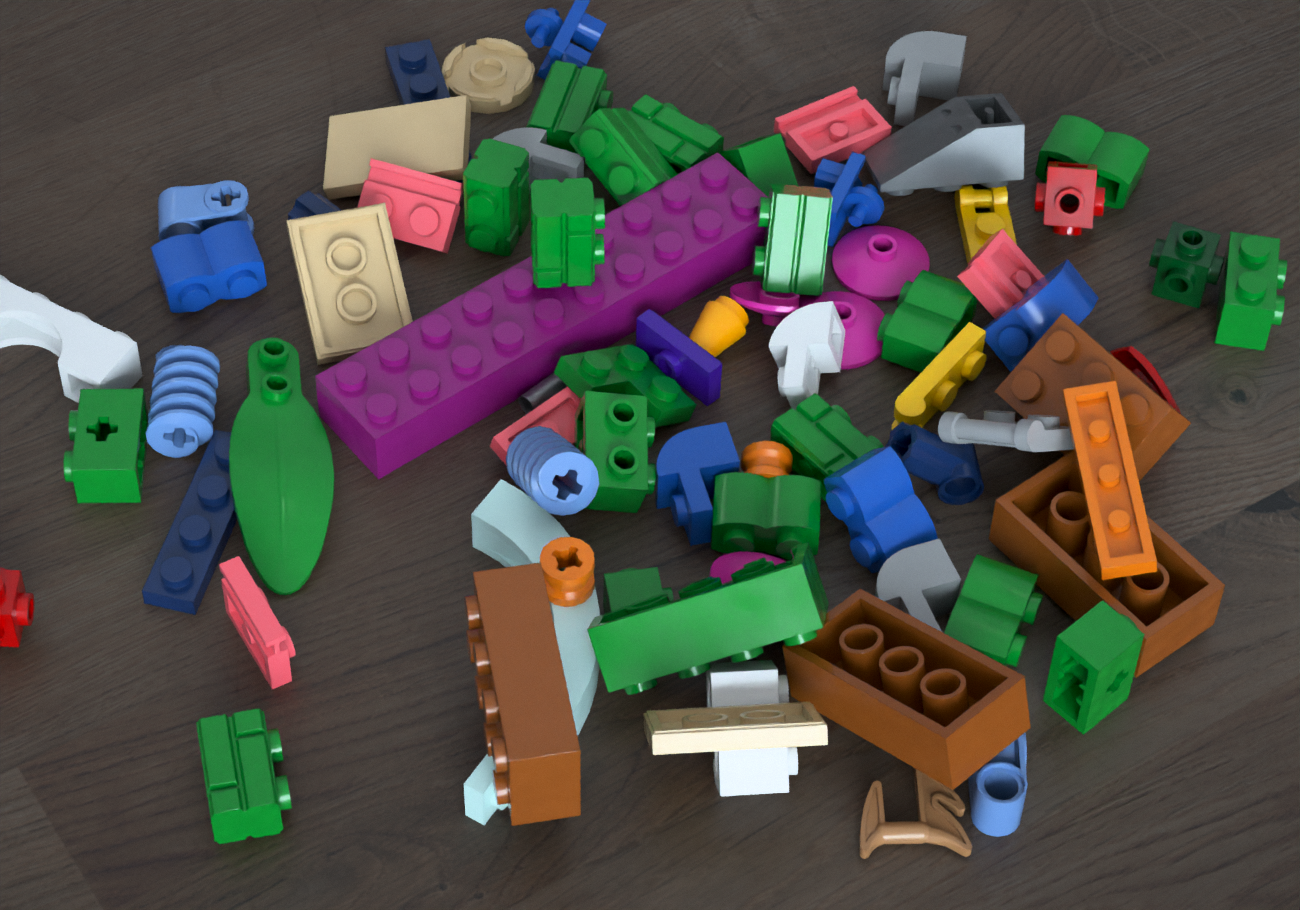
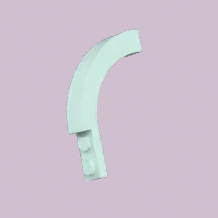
(514, 533)

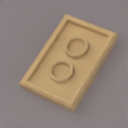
(415, 136)
(348, 279)
(734, 728)

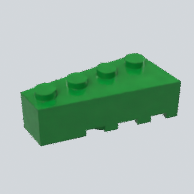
(710, 622)

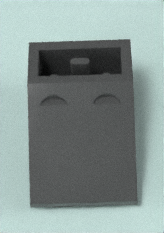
(952, 146)

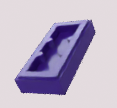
(679, 357)

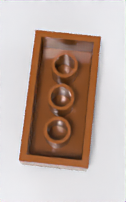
(1049, 533)
(909, 688)
(523, 695)

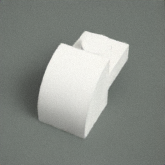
(806, 346)

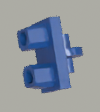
(548, 29)
(849, 197)

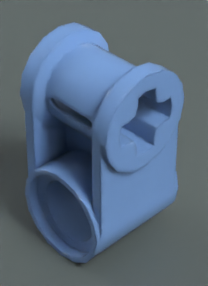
(201, 207)
(1001, 779)

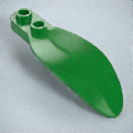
(280, 470)

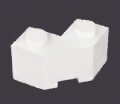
(753, 769)

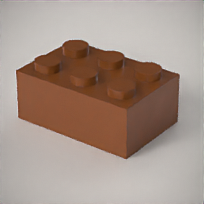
(1073, 358)

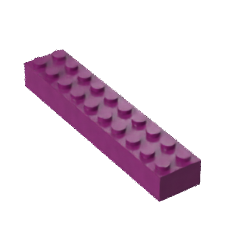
(510, 334)

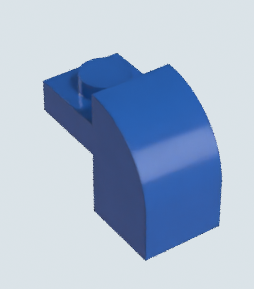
(1028, 320)
(687, 476)

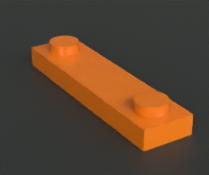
(1109, 481)

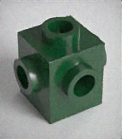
(1186, 264)

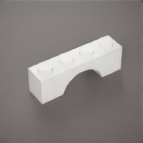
(86, 351)

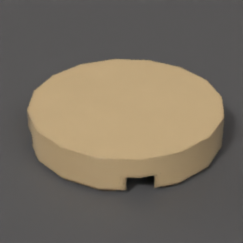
(491, 74)

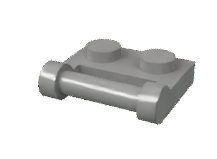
(999, 428)

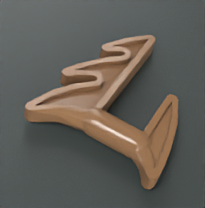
(934, 822)

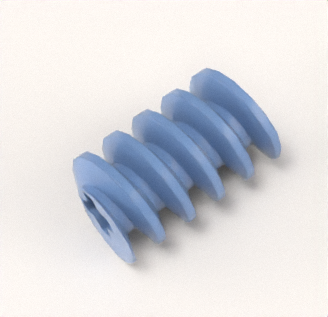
(182, 400)
(552, 471)

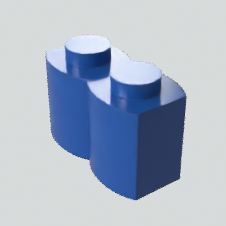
(209, 266)
(878, 507)

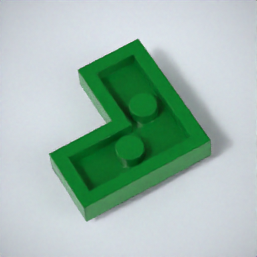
(629, 372)

